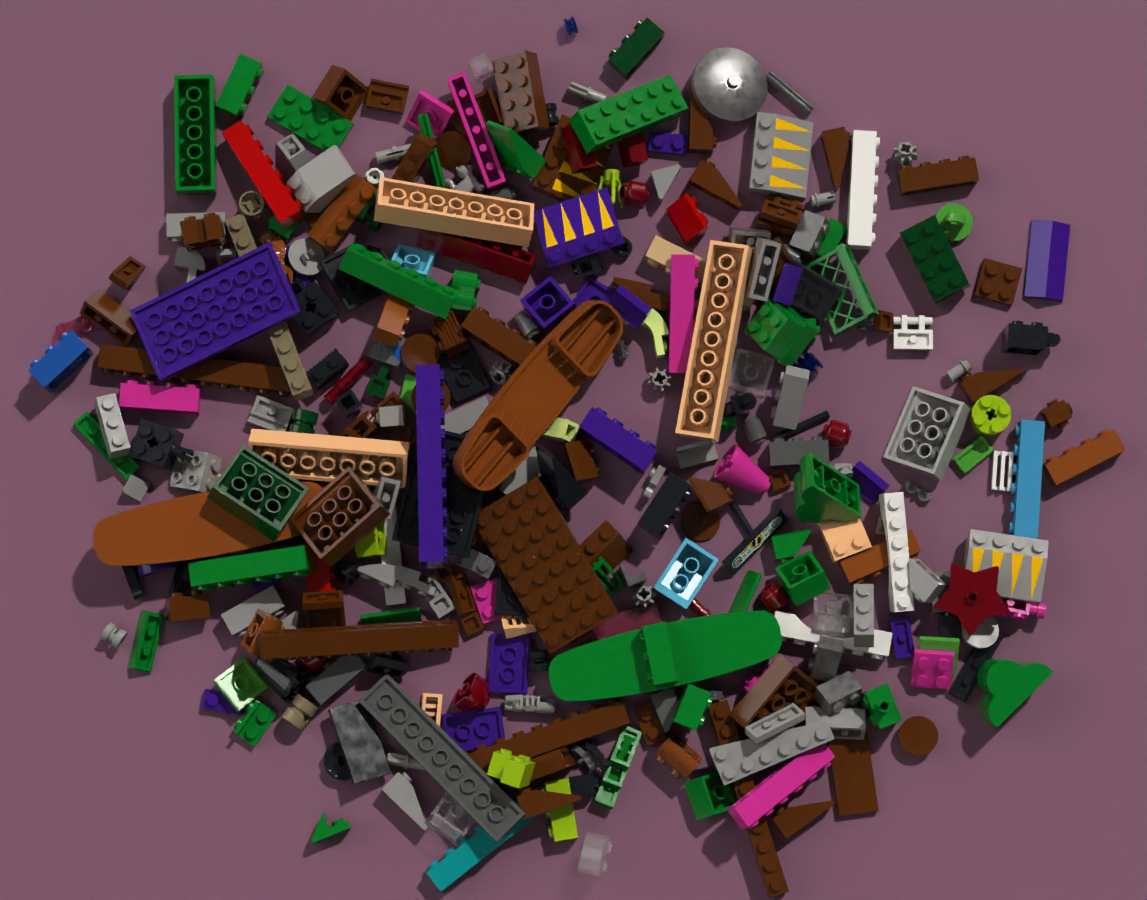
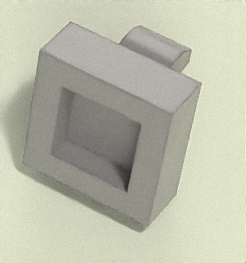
(226, 255)

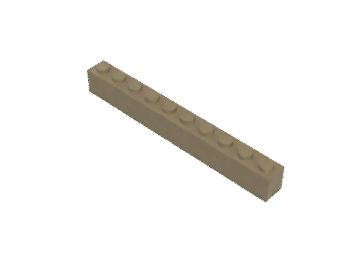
(279, 334)

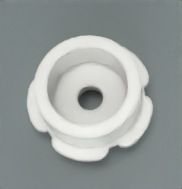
(374, 172)

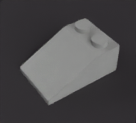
(321, 180)

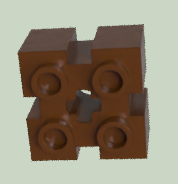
(203, 232)

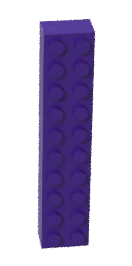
(430, 471)

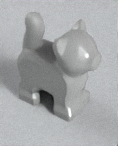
(469, 183)

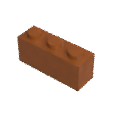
(392, 320)

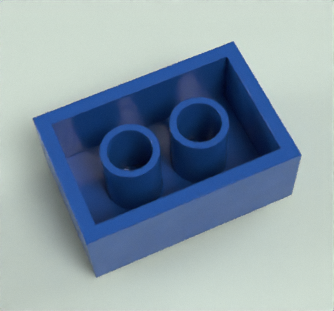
(60, 361)

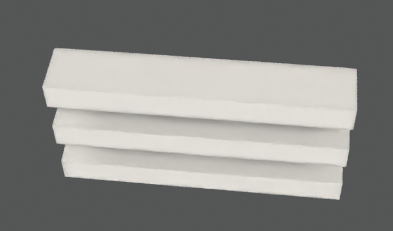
(1003, 454)

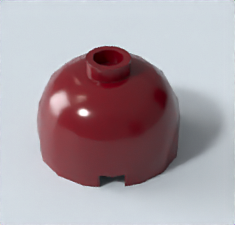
(472, 695)

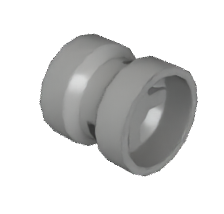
(113, 635)

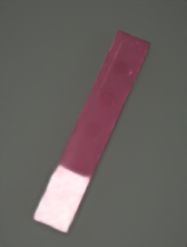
(622, 622)

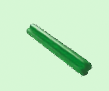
(434, 161)

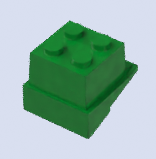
(781, 332)

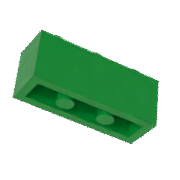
(240, 86)
(658, 653)

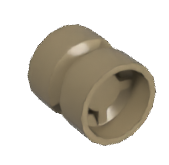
(252, 205)
(300, 711)

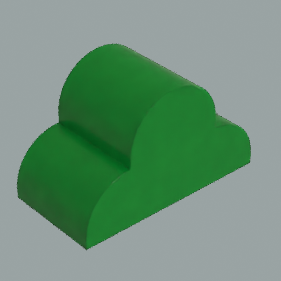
(824, 493)
(1007, 686)

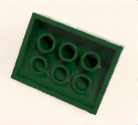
(257, 492)

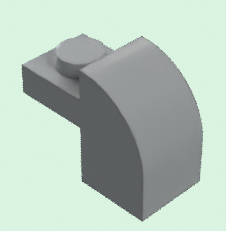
(191, 262)

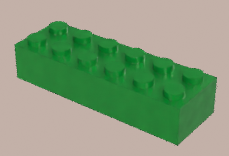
(628, 114)
(195, 134)
(252, 567)

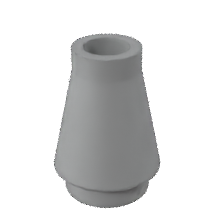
(528, 328)

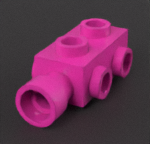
(1023, 610)

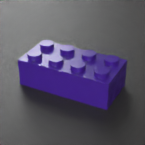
(617, 440)

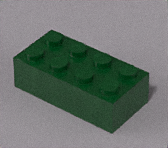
(935, 259)

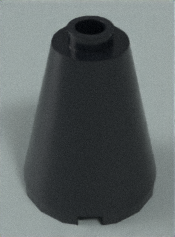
(283, 677)

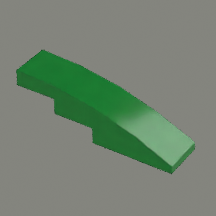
(619, 766)

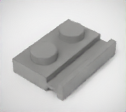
(270, 414)

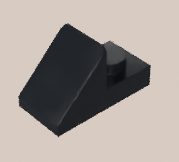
(387, 664)

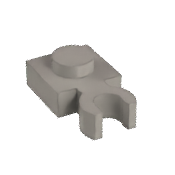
(655, 476)

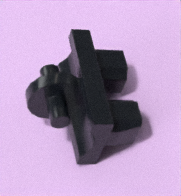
(740, 404)

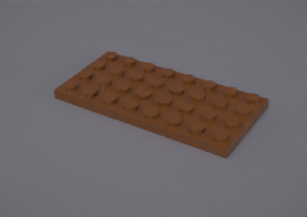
(545, 565)

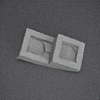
(440, 602)

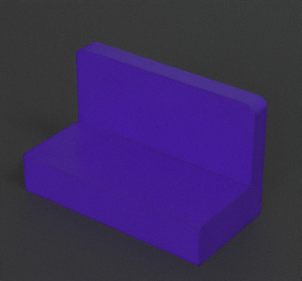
(787, 284)
(629, 307)
(869, 482)

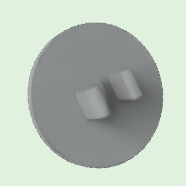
(304, 256)
(984, 635)

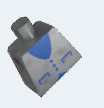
(387, 354)

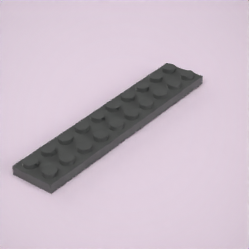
(442, 758)

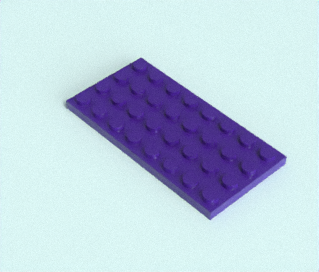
(215, 311)

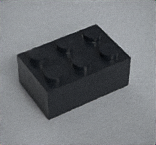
(665, 505)

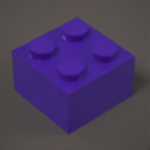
(547, 304)

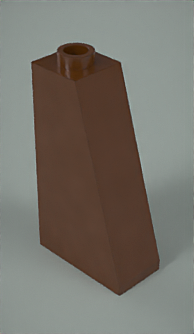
(547, 764)

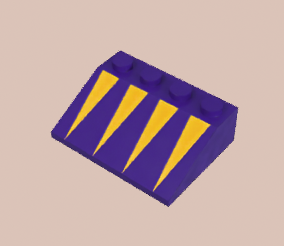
(578, 227)

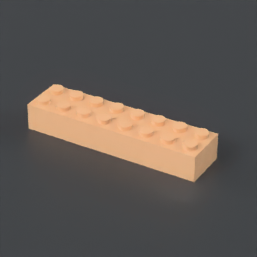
(454, 212)
(327, 456)

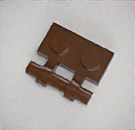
(782, 210)

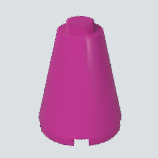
(741, 471)

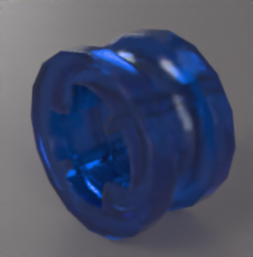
(570, 25)

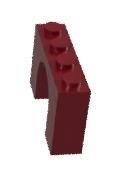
(631, 151)

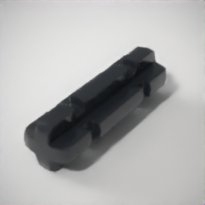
(595, 754)

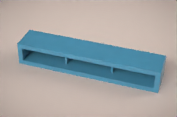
(1027, 478)

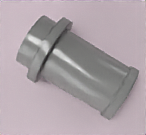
(821, 199)
(959, 370)

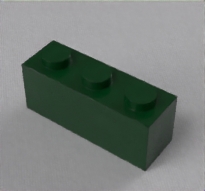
(635, 47)

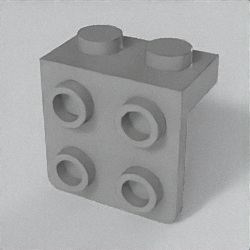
(198, 474)

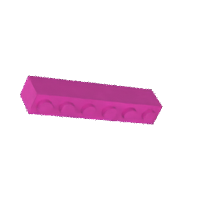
(476, 131)
(681, 310)
(779, 785)

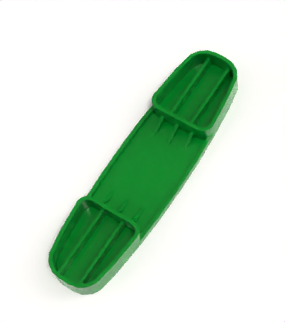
(699, 648)

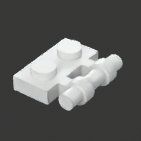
(912, 339)

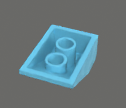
(686, 573)

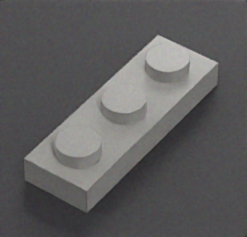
(774, 723)

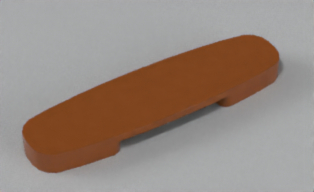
(537, 394)
(180, 531)

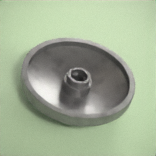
(729, 85)

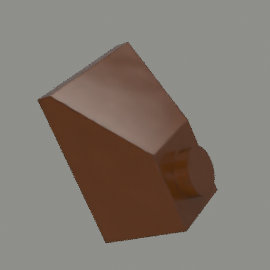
(712, 494)

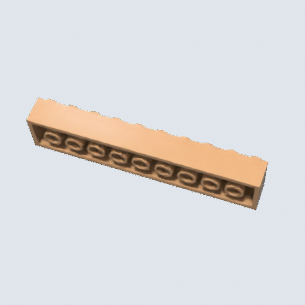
(714, 341)

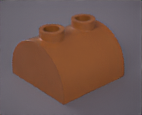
(260, 622)
(678, 755)

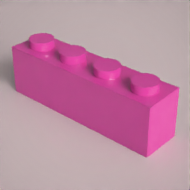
(160, 398)

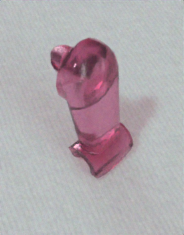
(78, 325)

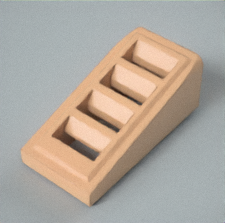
(516, 626)
(433, 697)

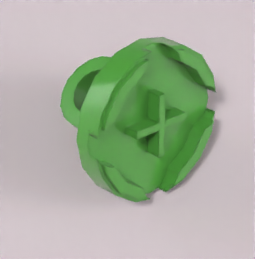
(955, 221)

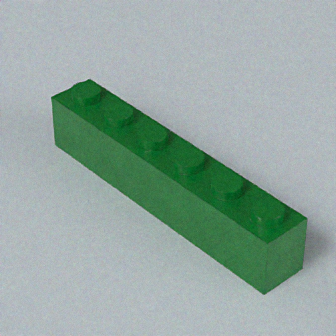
(398, 280)

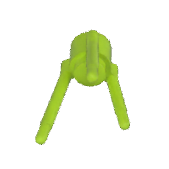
(612, 180)

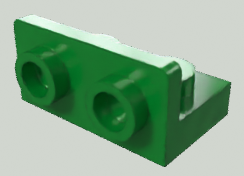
(255, 722)

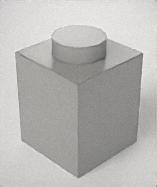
(391, 416)

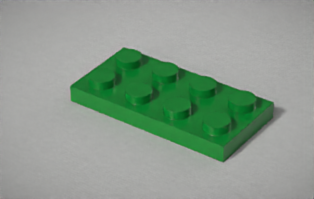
(309, 119)

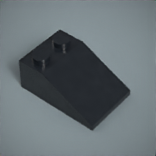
(558, 480)

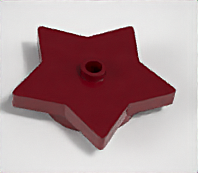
(957, 600)

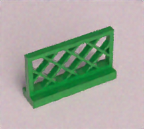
(857, 283)

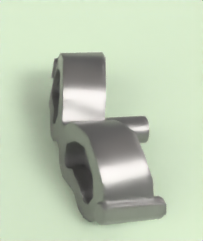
(622, 349)
(921, 493)
(585, 757)

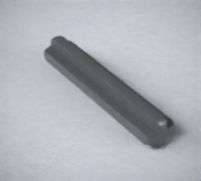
(789, 92)

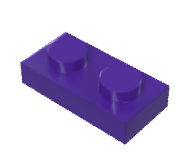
(668, 143)
(902, 637)
(217, 701)

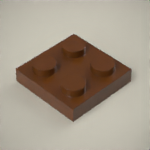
(998, 282)

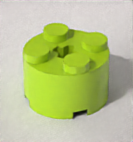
(1000, 411)

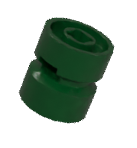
(303, 421)

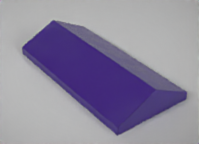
(1047, 260)

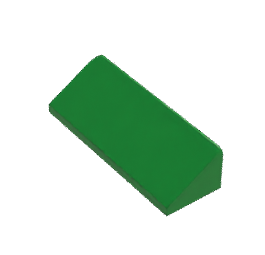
(746, 591)
(395, 616)
(145, 641)

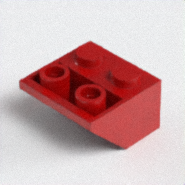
(687, 219)

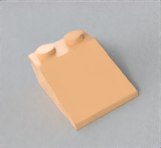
(843, 538)

